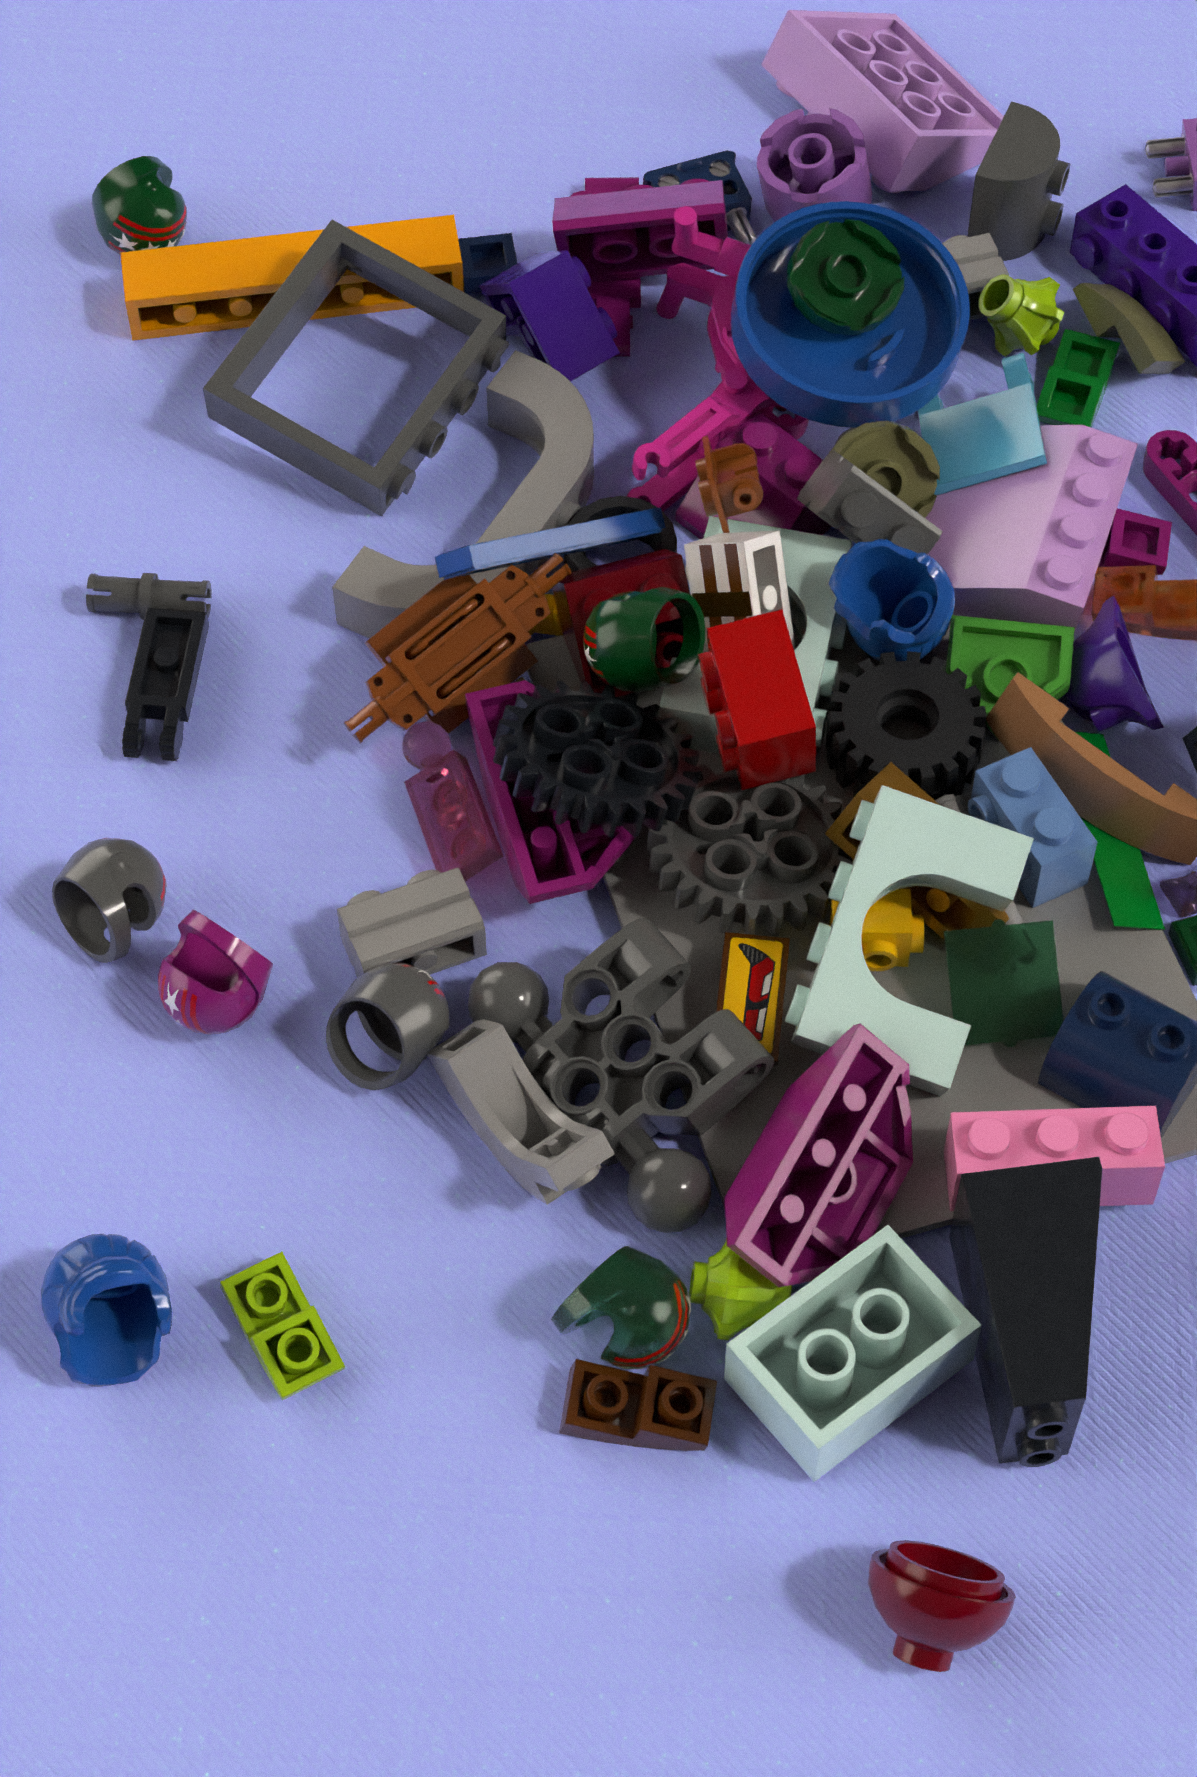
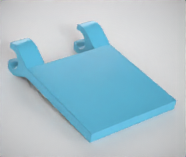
(986, 434)

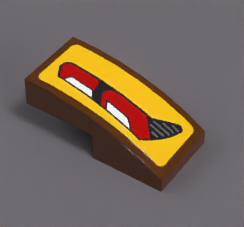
(755, 984)

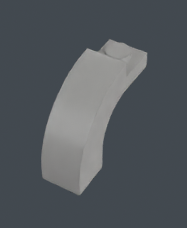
(514, 1115)

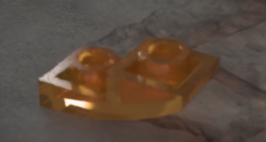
(1148, 604)

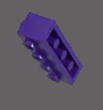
(1144, 256)

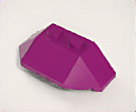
(541, 855)
(824, 1163)

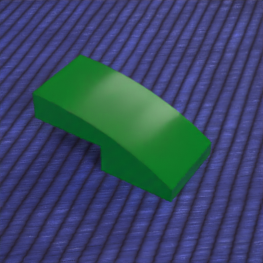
(1077, 379)

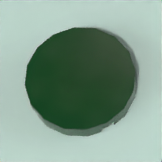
(845, 277)

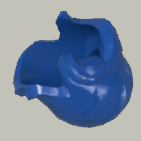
(892, 598)
(106, 1308)

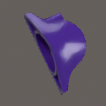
(1107, 676)

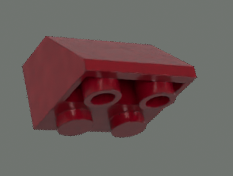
(585, 588)

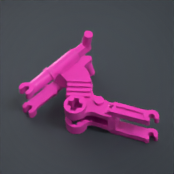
(735, 397)

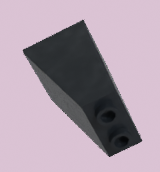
(1028, 1277)

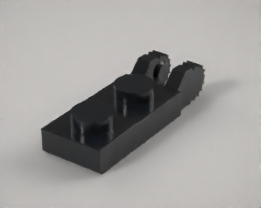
(164, 678)

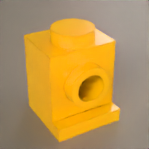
(890, 931)

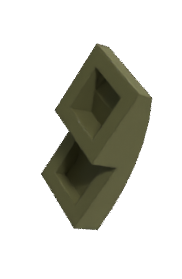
(1119, 315)

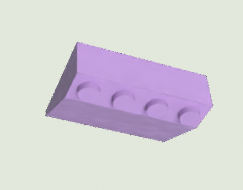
(908, 102)
(1036, 536)

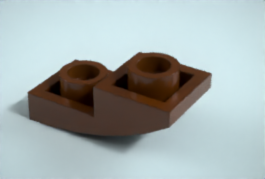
(638, 1410)

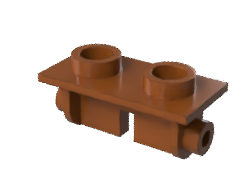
(728, 481)

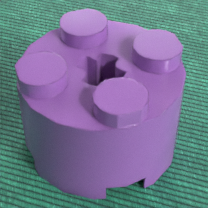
(812, 162)

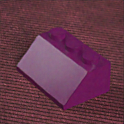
(635, 228)

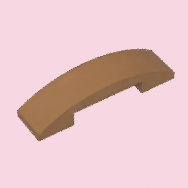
(1093, 781)

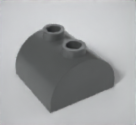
(1018, 183)

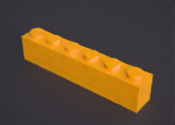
(233, 280)

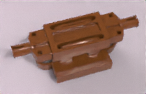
(455, 644)

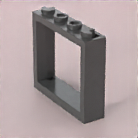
(286, 314)

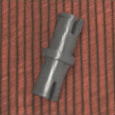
(138, 594)

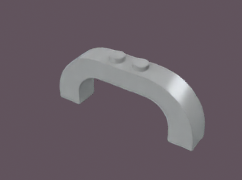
(528, 404)

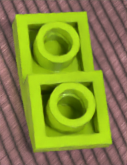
(281, 1326)

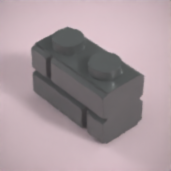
(864, 508)

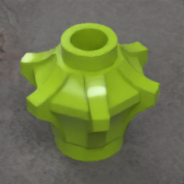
(1021, 312)
(733, 1292)

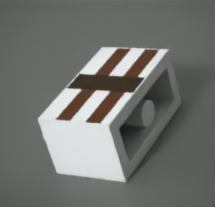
(738, 577)

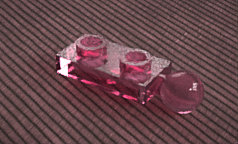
(448, 803)

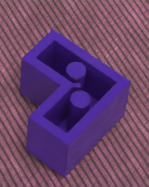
(554, 312)

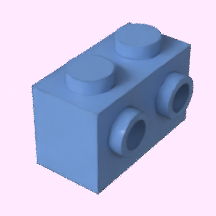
(1027, 800)

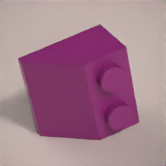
(783, 472)

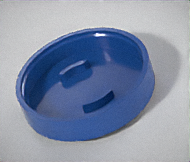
(848, 376)

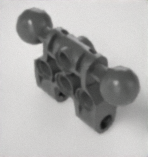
(716, 1058)

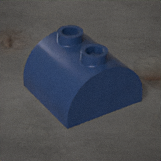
(1123, 1051)

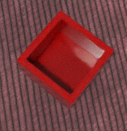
(758, 700)

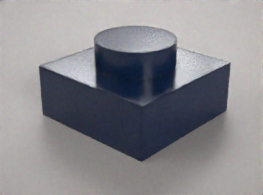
(485, 258)

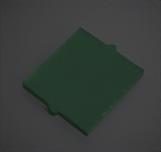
(1005, 981)

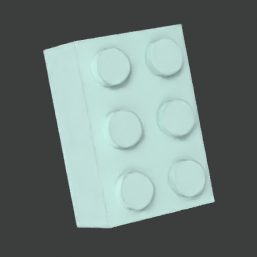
(851, 1352)

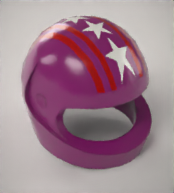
(211, 978)

